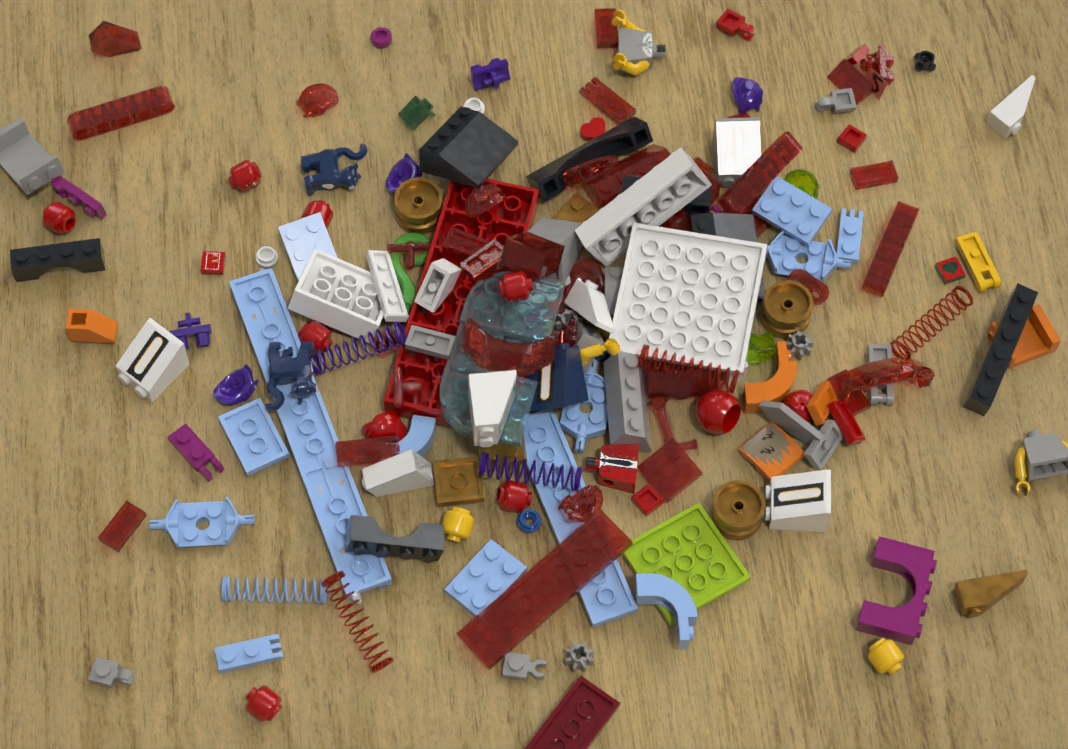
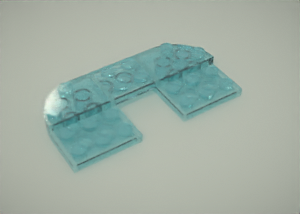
(521, 320)

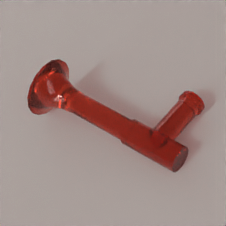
(659, 406)

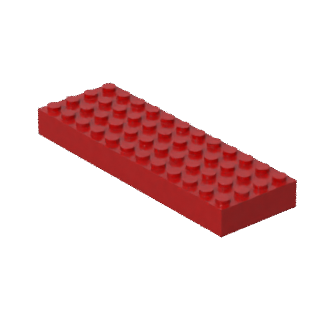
(502, 221)

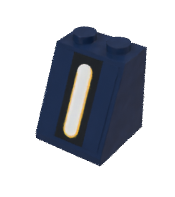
(561, 381)

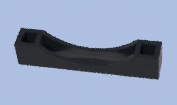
(619, 140)
(1001, 349)

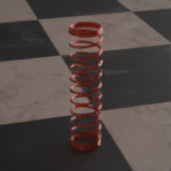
(906, 348)
(645, 352)
(328, 582)

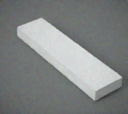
(387, 286)

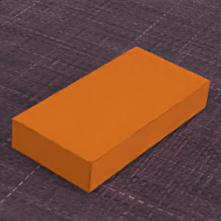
(818, 404)

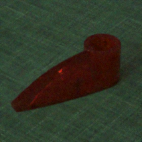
(589, 170)

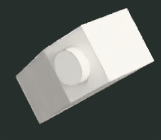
(1008, 114)
(590, 304)

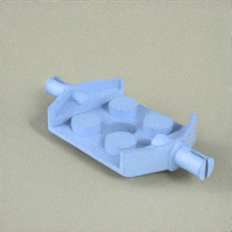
(820, 257)
(591, 424)
(184, 517)

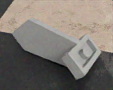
(820, 443)

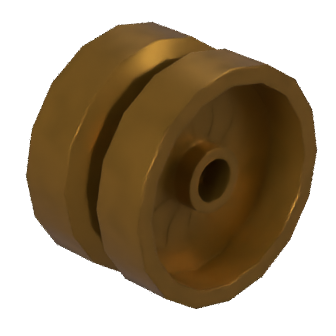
(418, 205)
(786, 308)
(738, 509)

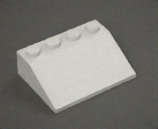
(338, 296)

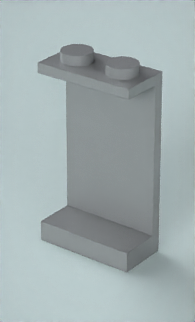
(25, 158)

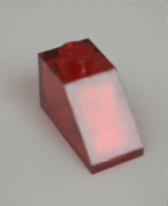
(113, 40)

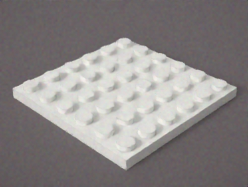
(688, 296)

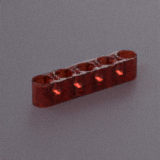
(120, 113)
(760, 174)
(890, 248)

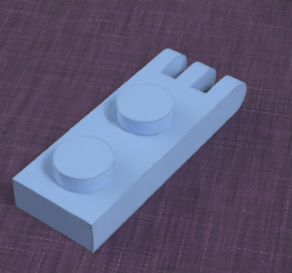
(849, 236)
(248, 653)

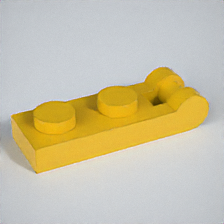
(978, 261)

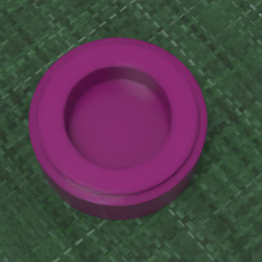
(381, 38)

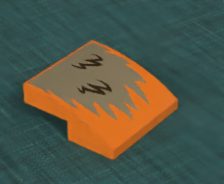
(771, 451)

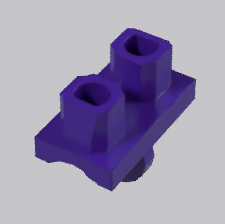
(490, 75)
(201, 332)

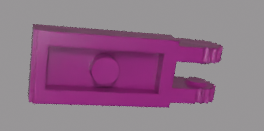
(76, 196)
(194, 451)

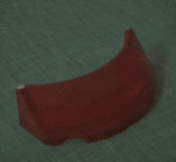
(506, 356)
(882, 373)

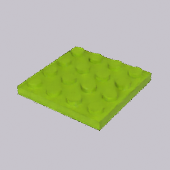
(690, 553)

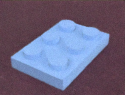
(792, 211)
(302, 238)
(253, 436)
(485, 578)

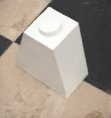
(398, 474)

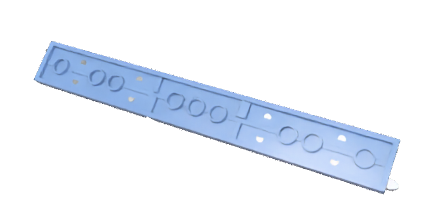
(309, 434)

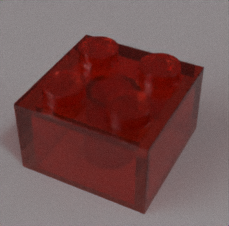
(532, 255)

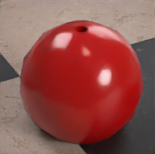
(718, 411)

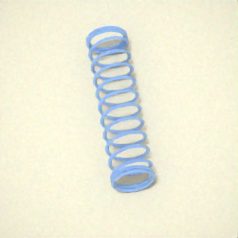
(225, 592)

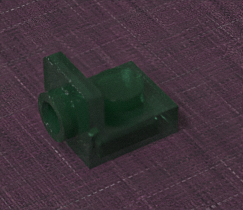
(416, 112)

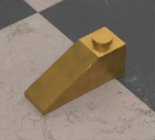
(981, 593)

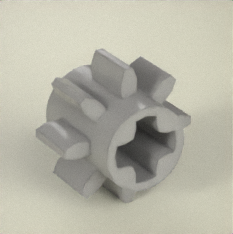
(565, 317)
(799, 344)
(579, 649)

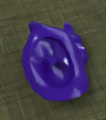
(747, 94)
(402, 171)
(236, 386)

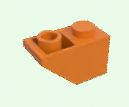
(90, 326)

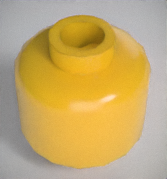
(457, 524)
(885, 656)

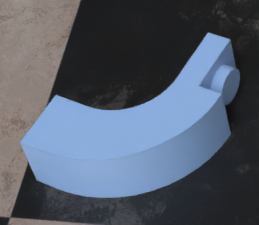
(419, 436)
(669, 594)

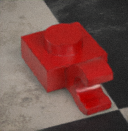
(735, 23)

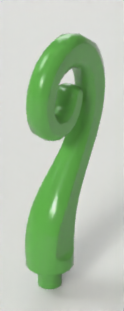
(406, 284)

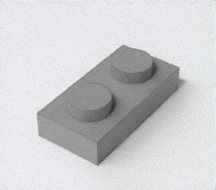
(429, 342)

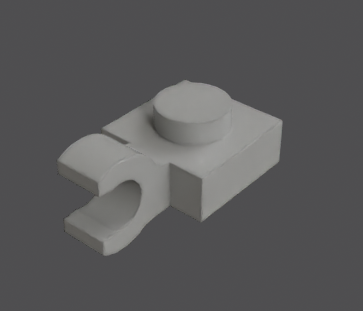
(840, 100)
(108, 672)

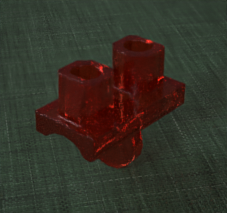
(879, 62)

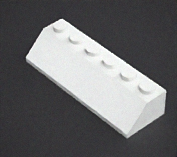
(646, 202)

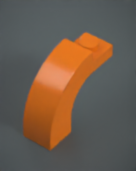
(775, 388)

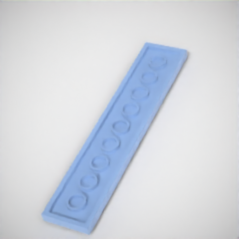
(607, 594)

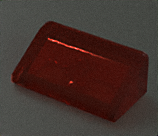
(847, 76)

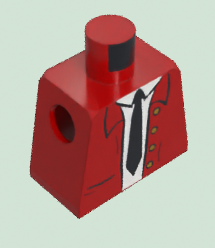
(616, 466)

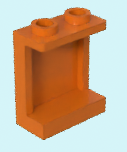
(1035, 340)

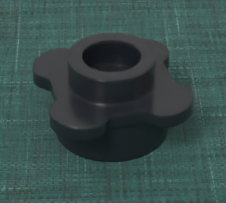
(925, 56)

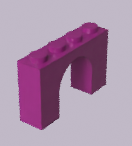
(915, 566)

